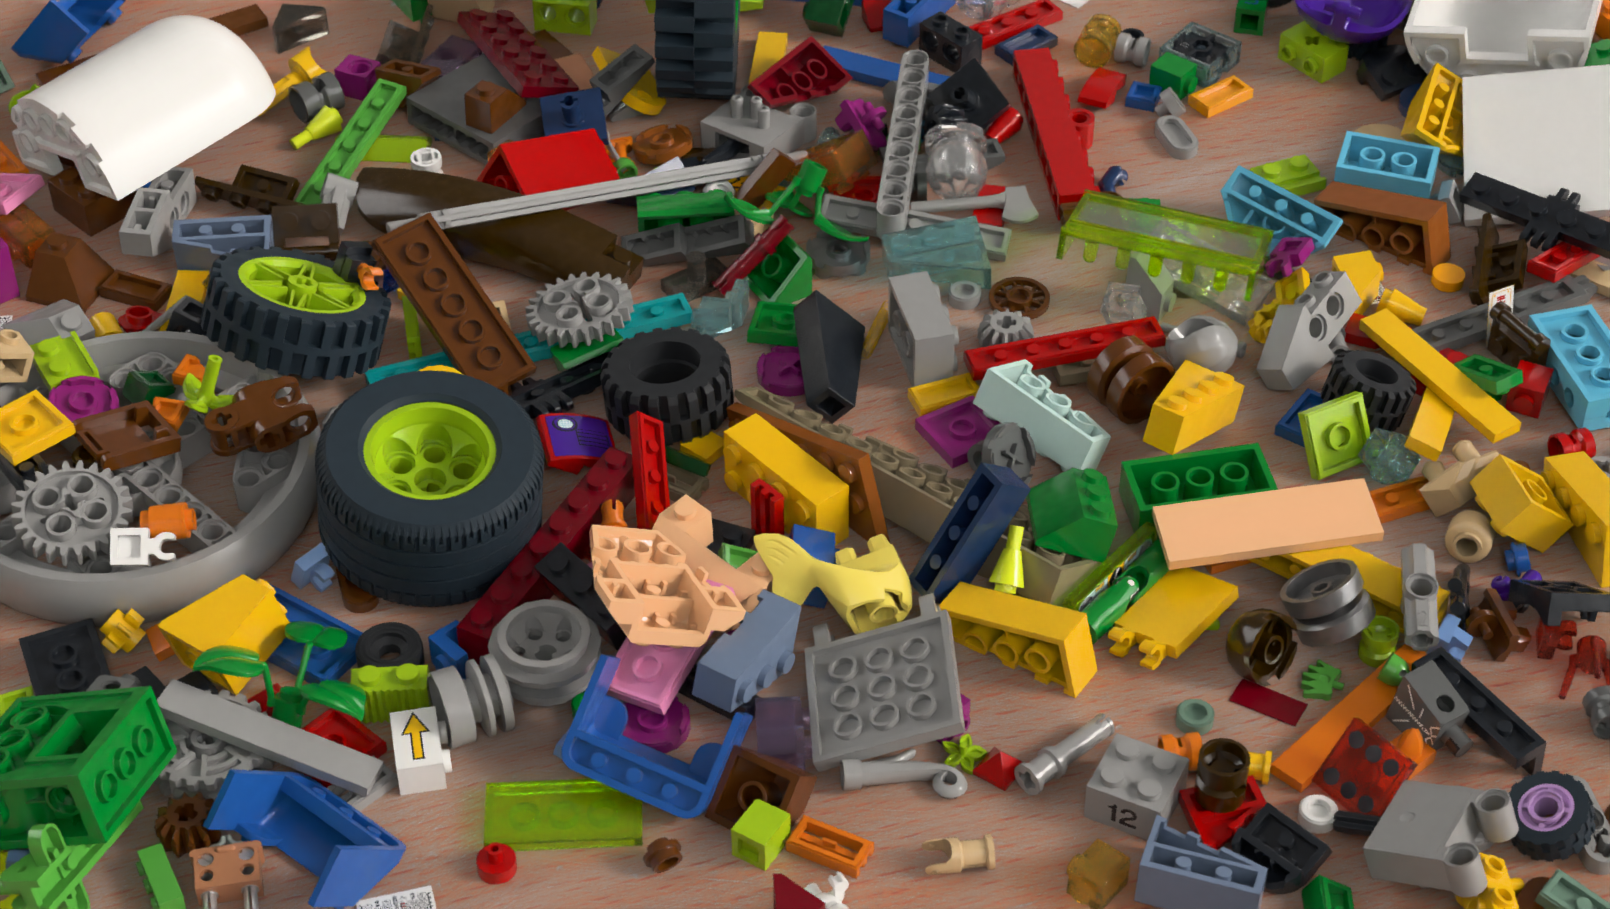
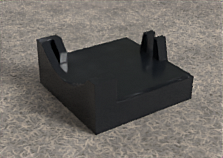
(1553, 597)

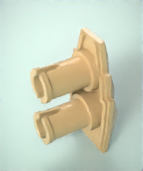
(1451, 486)

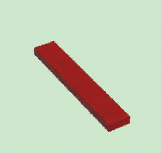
(1062, 347)

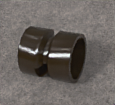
(1222, 775)

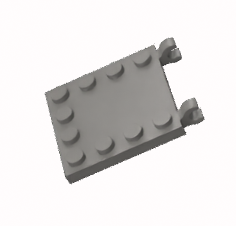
(883, 688)

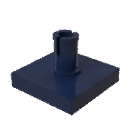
(574, 112)

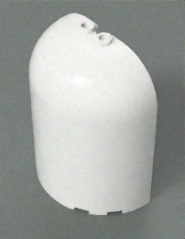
(1500, 34)
(143, 104)

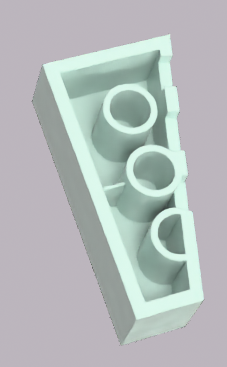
(1058, 432)

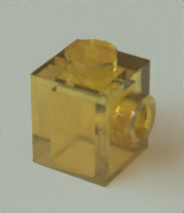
(1097, 875)

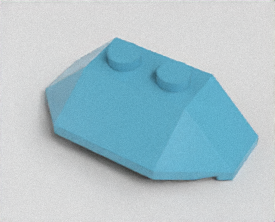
(1266, 205)

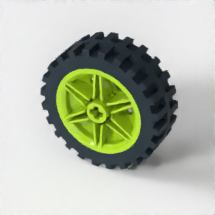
(293, 314)

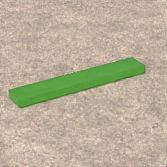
(355, 138)

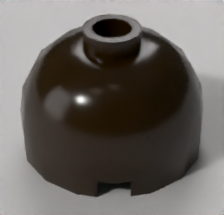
(1261, 645)

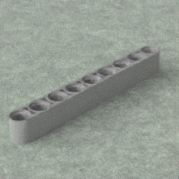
(902, 143)

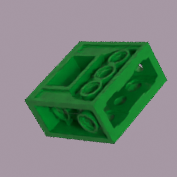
(79, 762)

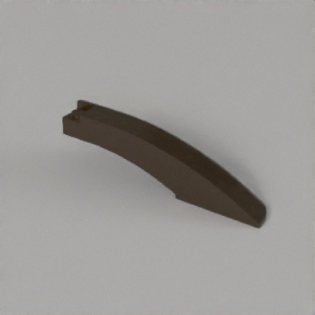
(535, 244)

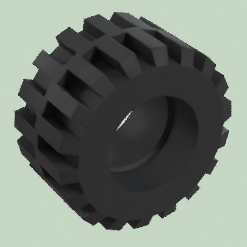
(1384, 386)

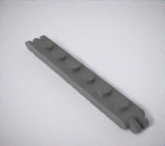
(1471, 324)

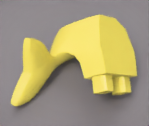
(863, 589)

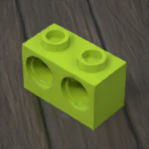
(565, 16)

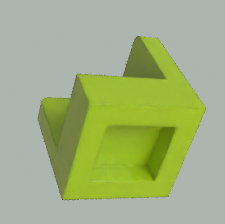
(760, 834)

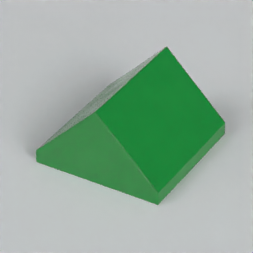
(784, 275)

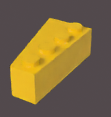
(1192, 407)
(1024, 633)

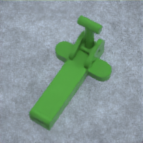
(54, 872)

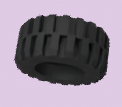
(671, 378)

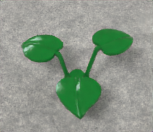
(805, 183)
(291, 702)

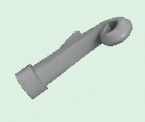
(899, 769)

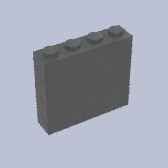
(441, 111)

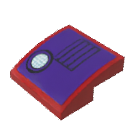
(573, 440)

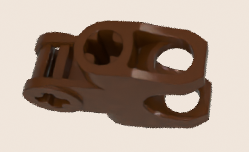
(260, 419)

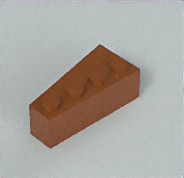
(1391, 222)

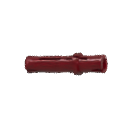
(754, 254)

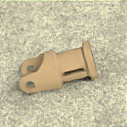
(961, 854)

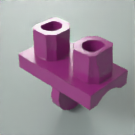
(863, 116)

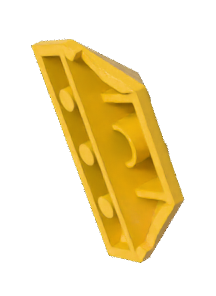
(1437, 113)

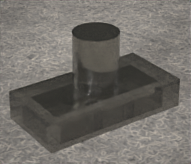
(696, 278)

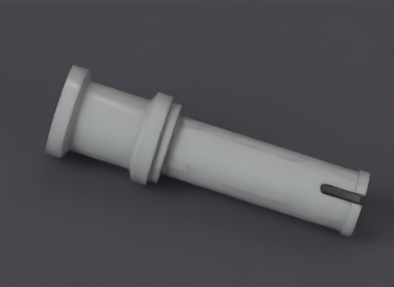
(1054, 760)

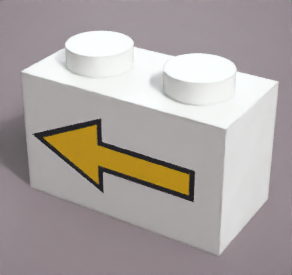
(418, 750)

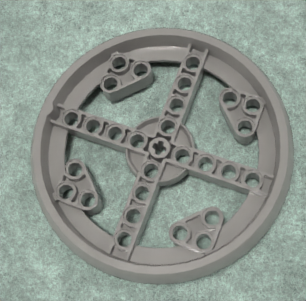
(271, 487)

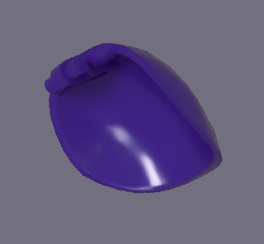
(1354, 19)

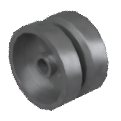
(1328, 602)

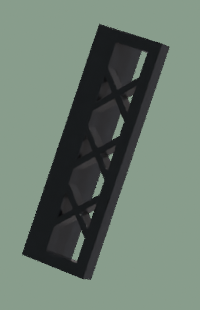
(1490, 716)

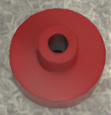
(496, 863)

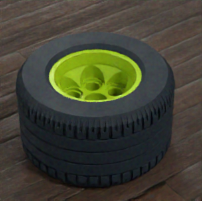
(428, 487)

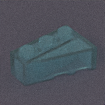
(945, 250)

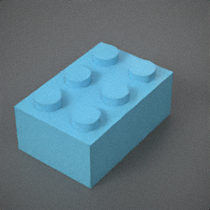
(1387, 164)

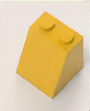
(235, 615)

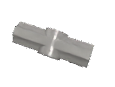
(1419, 597)

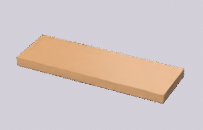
(1267, 523)

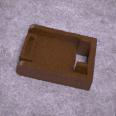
(118, 440)

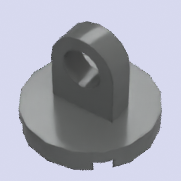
(1006, 447)

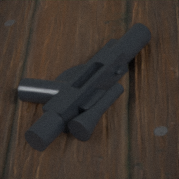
(1459, 593)

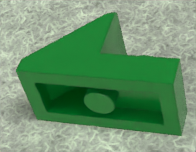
(1490, 375)

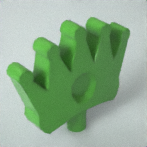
(1320, 681)

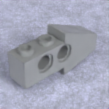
(151, 216)
(1304, 330)

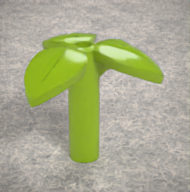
(202, 394)

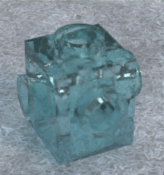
(1388, 457)

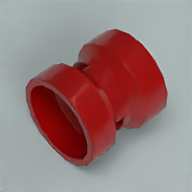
(1576, 441)

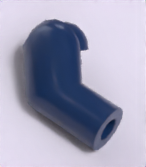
(1112, 177)

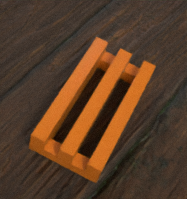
(826, 851)

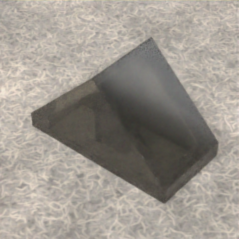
(298, 26)

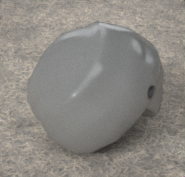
(1203, 342)

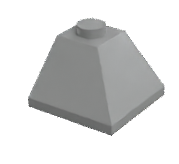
(53, 321)

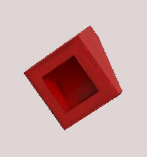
(873, 14)

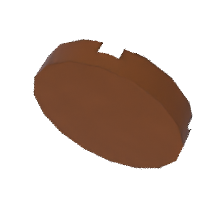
(662, 144)

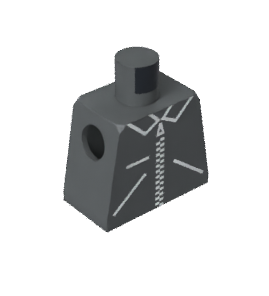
(1433, 706)

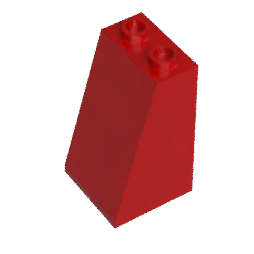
(550, 163)

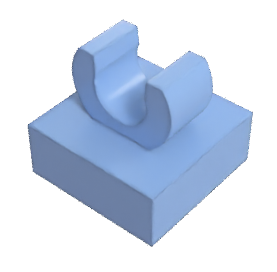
(313, 568)

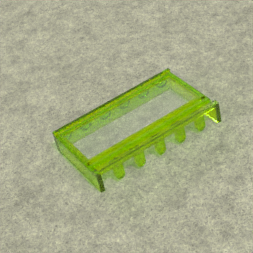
(1169, 235)

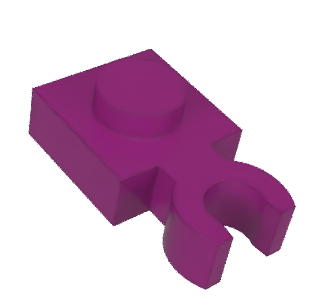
(1289, 253)

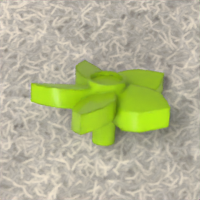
(964, 753)

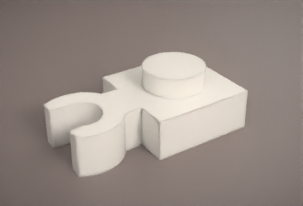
(135, 547)

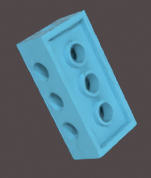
(1580, 362)

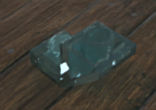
(722, 315)

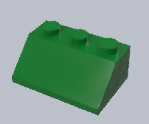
(683, 208)
(1074, 514)

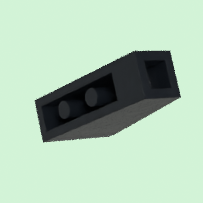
(829, 355)

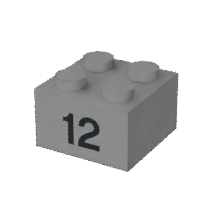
(1135, 786)

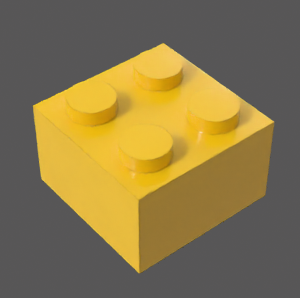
(1520, 504)

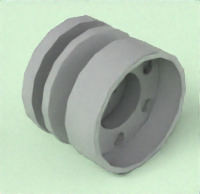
(477, 699)

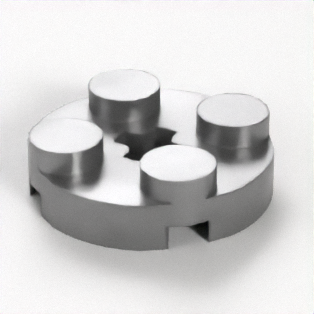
(849, 261)

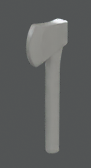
(1014, 201)

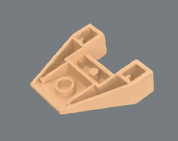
(691, 530)

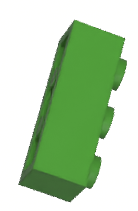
(159, 878)

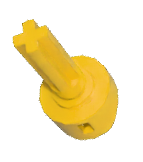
(302, 69)

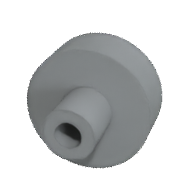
(1171, 103)

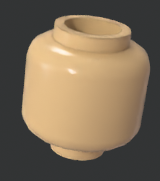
(1469, 536)

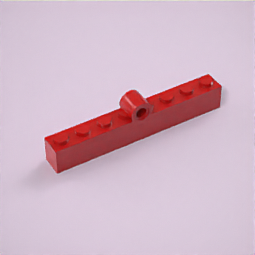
(1057, 132)

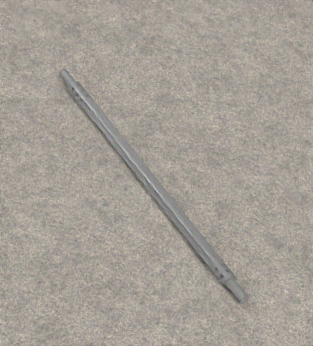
(593, 192)

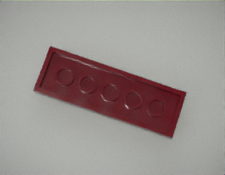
(516, 53)

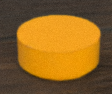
(1448, 277)

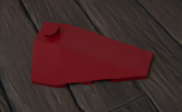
(800, 76)

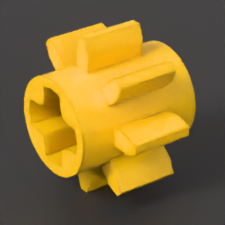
(122, 631)

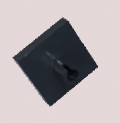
(974, 92)

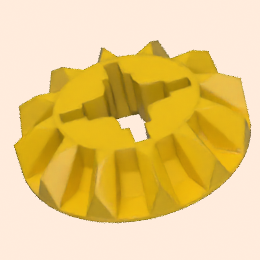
(1262, 320)

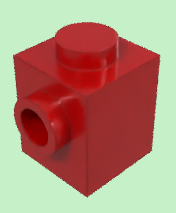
(1531, 395)

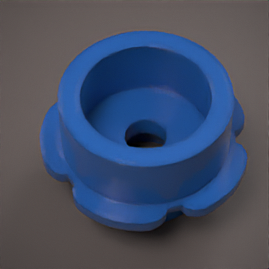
(1517, 558)

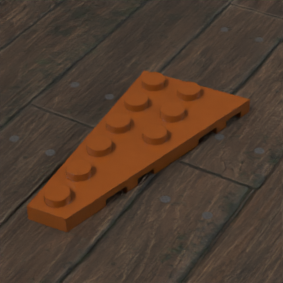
(842, 460)

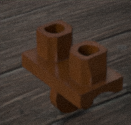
(1495, 624)

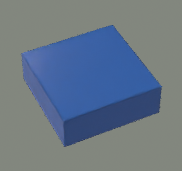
(1143, 96)

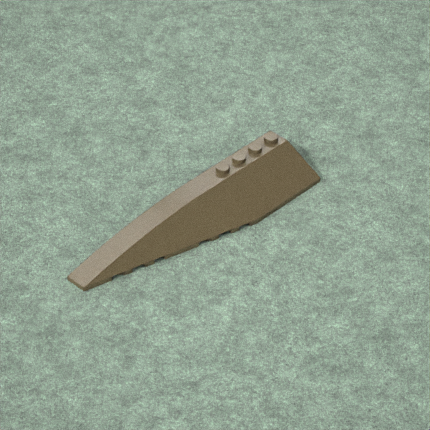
(923, 496)

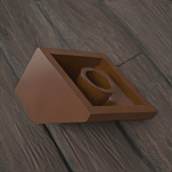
(66, 270)
(763, 777)

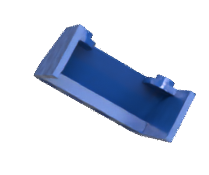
(64, 28)
(603, 754)
(312, 828)

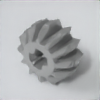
(1004, 328)

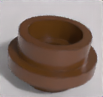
(663, 854)

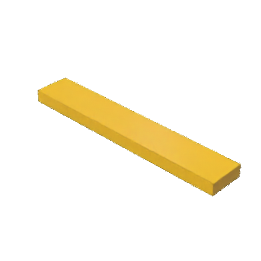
(1440, 376)

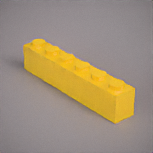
(1379, 577)

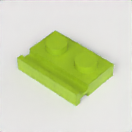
(1293, 174)
(61, 359)

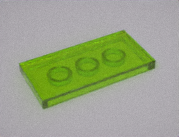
(561, 815)

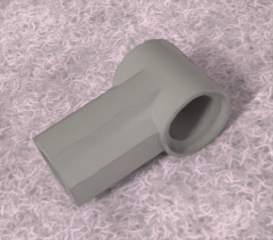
(339, 191)

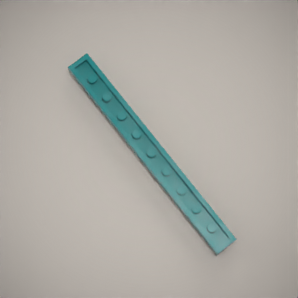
(648, 315)

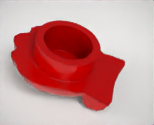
(137, 318)

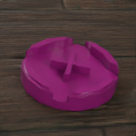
(781, 371)

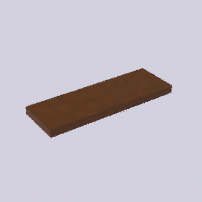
(452, 302)

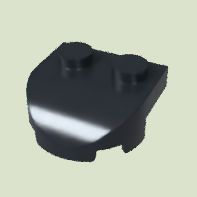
(1389, 70)
(1283, 848)

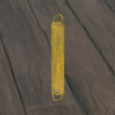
(876, 338)

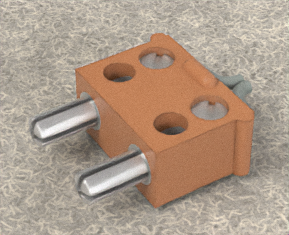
(228, 872)

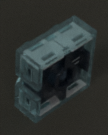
(1207, 48)

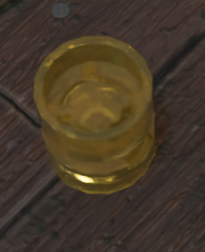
(1097, 41)

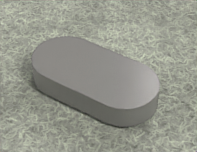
(1176, 137)

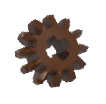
(182, 823)

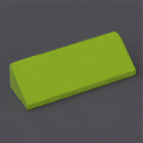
(395, 148)

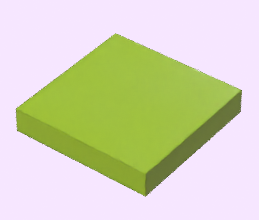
(1334, 434)

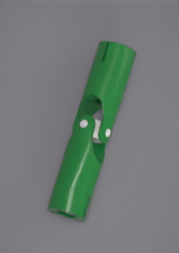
(1113, 601)

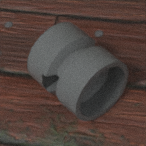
(309, 97)

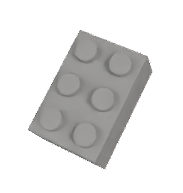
(921, 328)

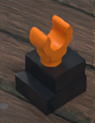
(356, 264)

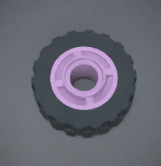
(1565, 830)

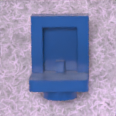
(446, 649)

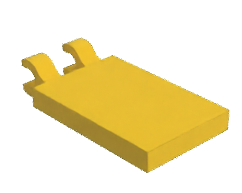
(1171, 615)

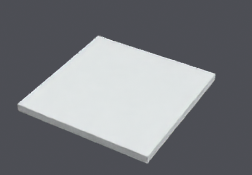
(1540, 134)

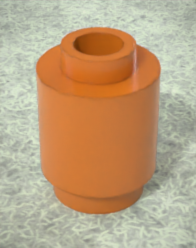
(169, 518)

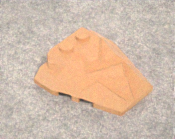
(655, 592)

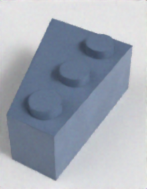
(203, 240)
(751, 656)
(1190, 875)

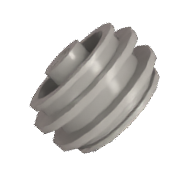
(558, 651)

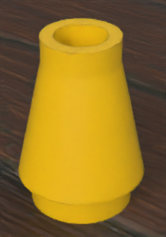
(1402, 307)

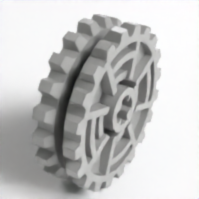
(205, 760)

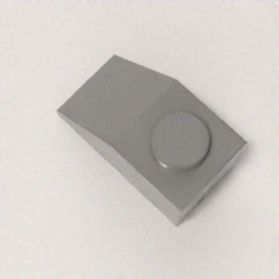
(1155, 291)

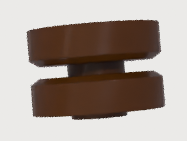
(1129, 378)

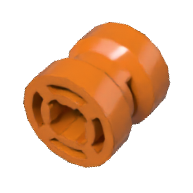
(1185, 746)

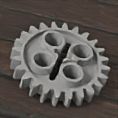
(560, 319)
(71, 502)

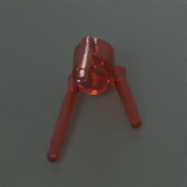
(1590, 658)

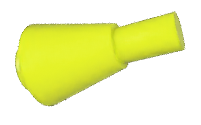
(324, 123)
(1009, 567)

